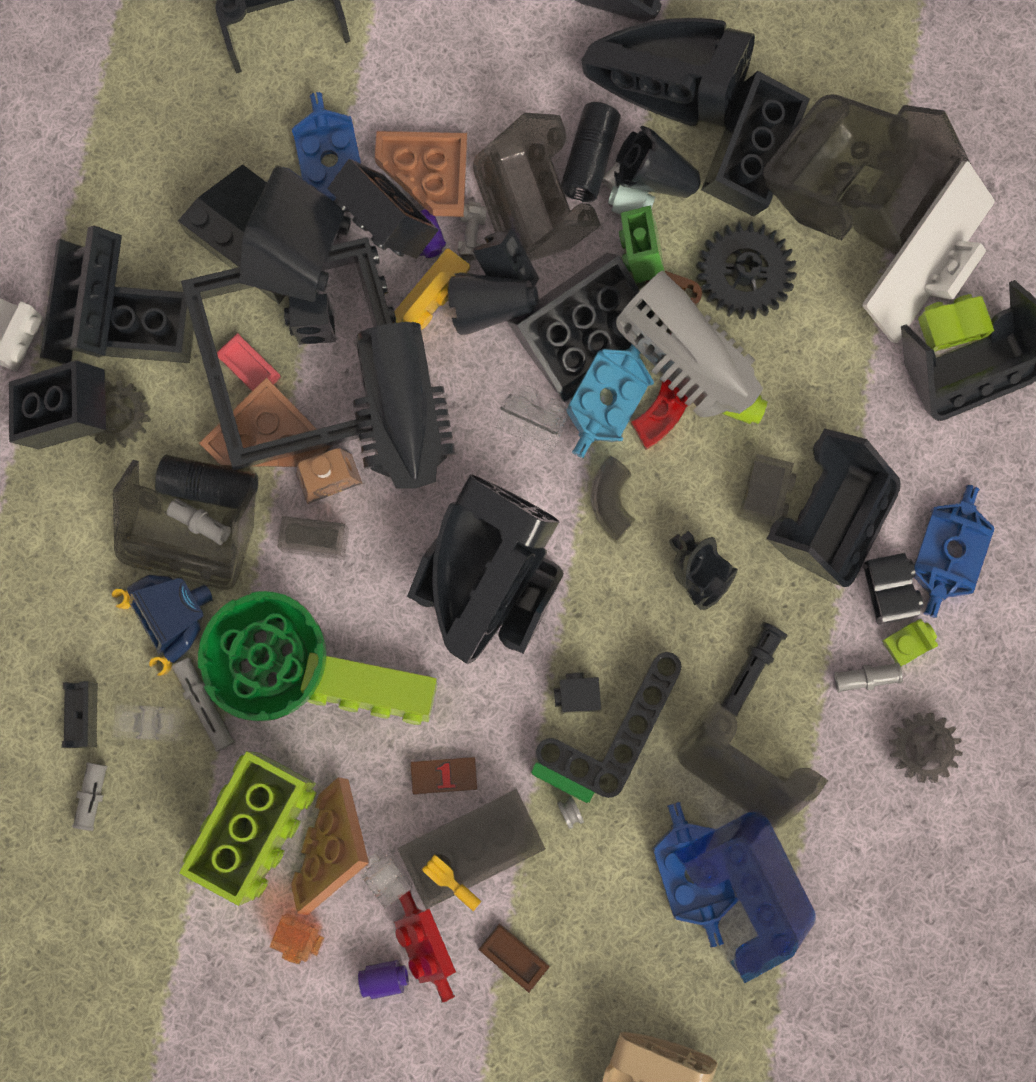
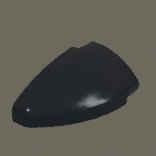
(674, 67)
(485, 562)

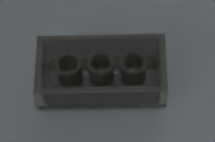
(474, 846)

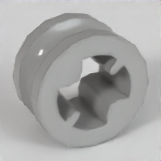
(570, 812)

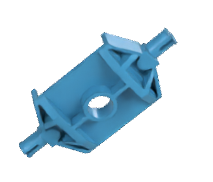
(626, 379)

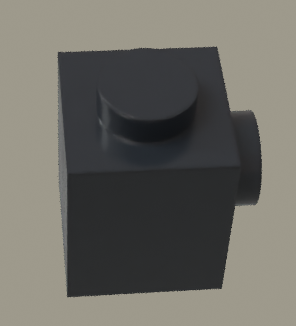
(578, 694)

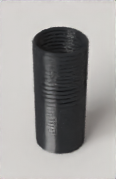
(588, 157)
(215, 486)

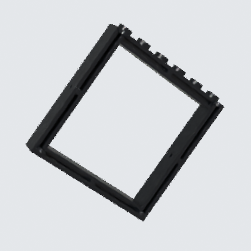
(227, 281)

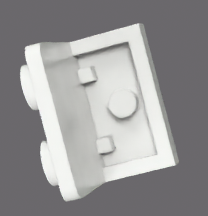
(17, 331)

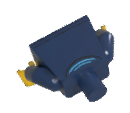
(167, 614)

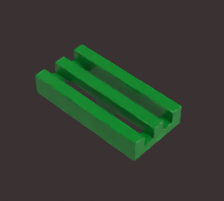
(562, 783)

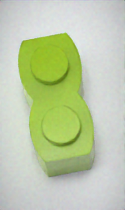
(955, 323)

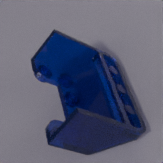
(765, 884)

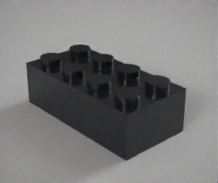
(755, 131)

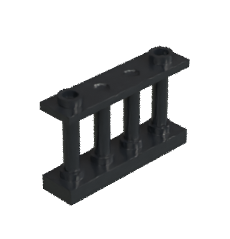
(81, 296)

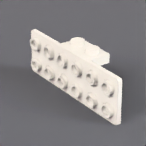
(935, 256)

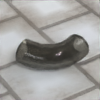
(606, 498)

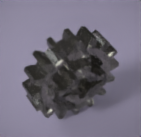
(116, 399)
(932, 735)

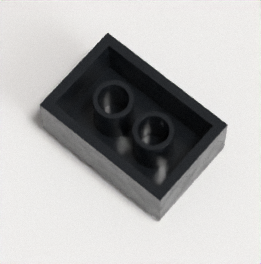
(382, 210)
(150, 325)
(57, 405)

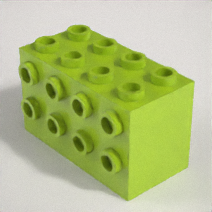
(248, 828)

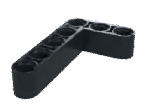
(623, 736)

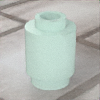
(628, 199)

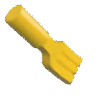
(444, 876)

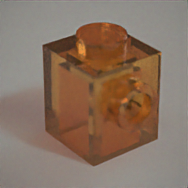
(297, 939)

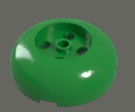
(231, 640)

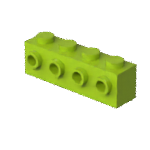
(373, 689)

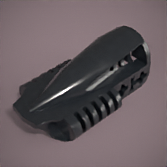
(400, 406)

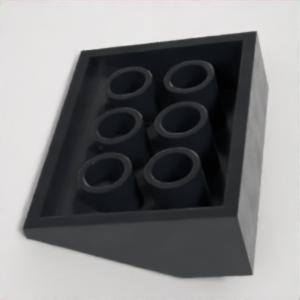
(221, 215)
(578, 322)

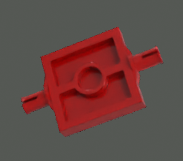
(424, 947)

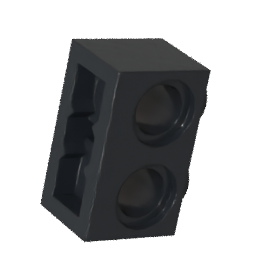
(311, 321)

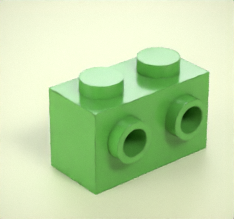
(641, 243)

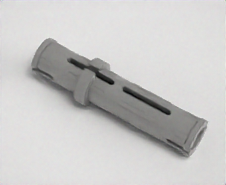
(202, 704)

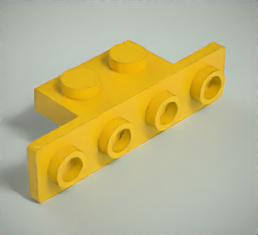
(431, 290)

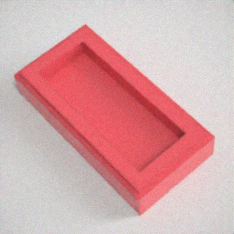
(246, 363)

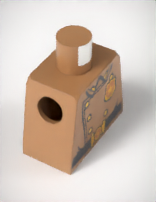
(327, 474)

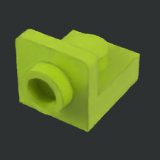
(911, 642)

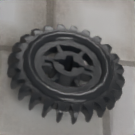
(757, 247)

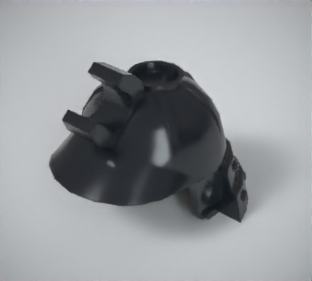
(701, 569)

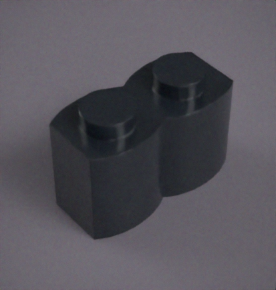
(892, 588)

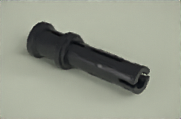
(759, 654)

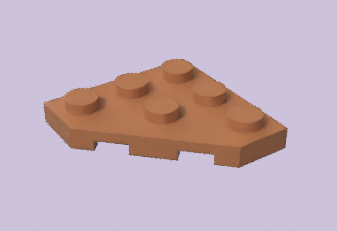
(426, 167)
(260, 419)
(331, 848)

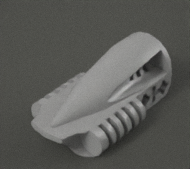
(694, 354)

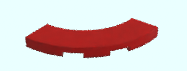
(660, 416)

